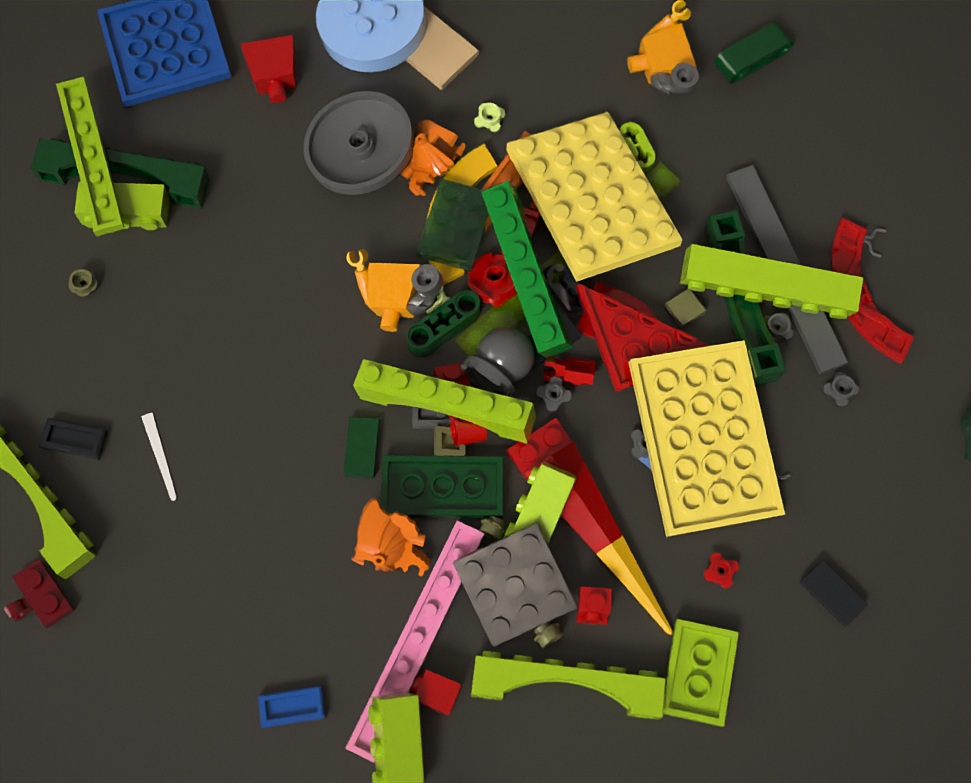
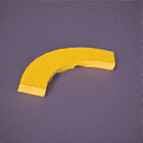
(469, 172)

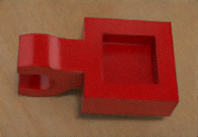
(573, 369)

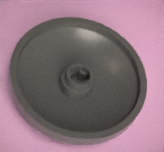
(359, 142)

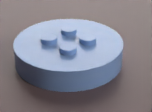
(371, 32)

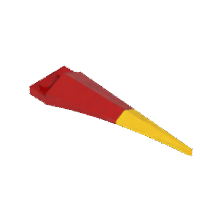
(587, 510)

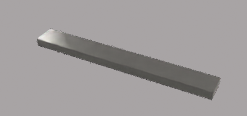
(775, 245)

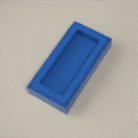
(291, 706)

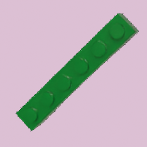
(525, 270)

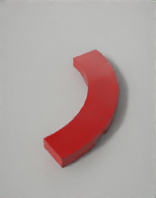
(868, 321)

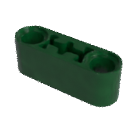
(754, 52)
(430, 323)

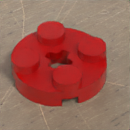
(488, 290)

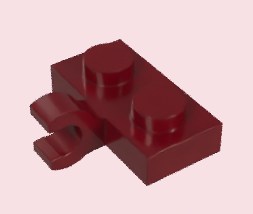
(40, 595)

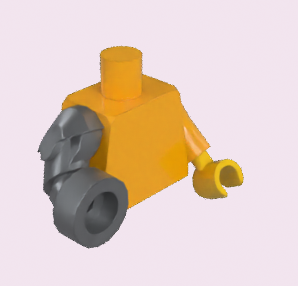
(667, 55)
(396, 289)

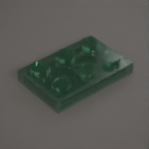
(454, 226)

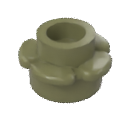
(79, 276)
(493, 528)
(547, 634)

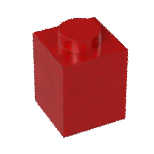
(436, 692)

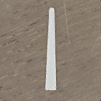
(154, 438)

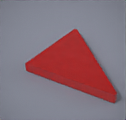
(628, 335)

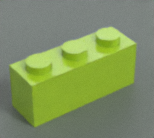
(139, 205)
(545, 499)
(396, 738)

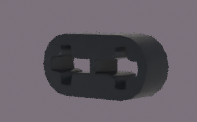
(559, 292)

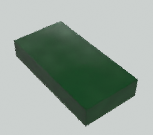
(361, 447)

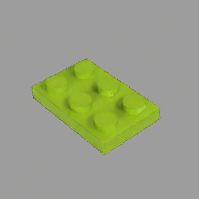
(699, 672)

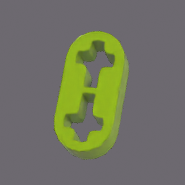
(640, 144)

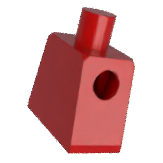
(272, 66)

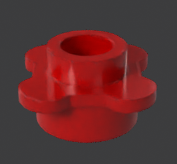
(713, 574)

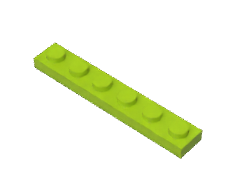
(90, 156)

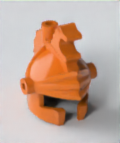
(431, 155)
(389, 540)

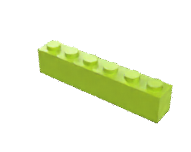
(771, 281)

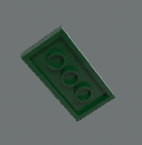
(443, 486)

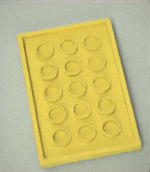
(593, 196)
(705, 438)

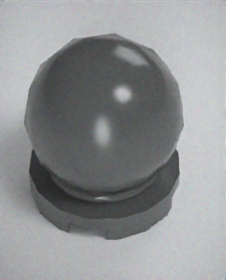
(502, 359)

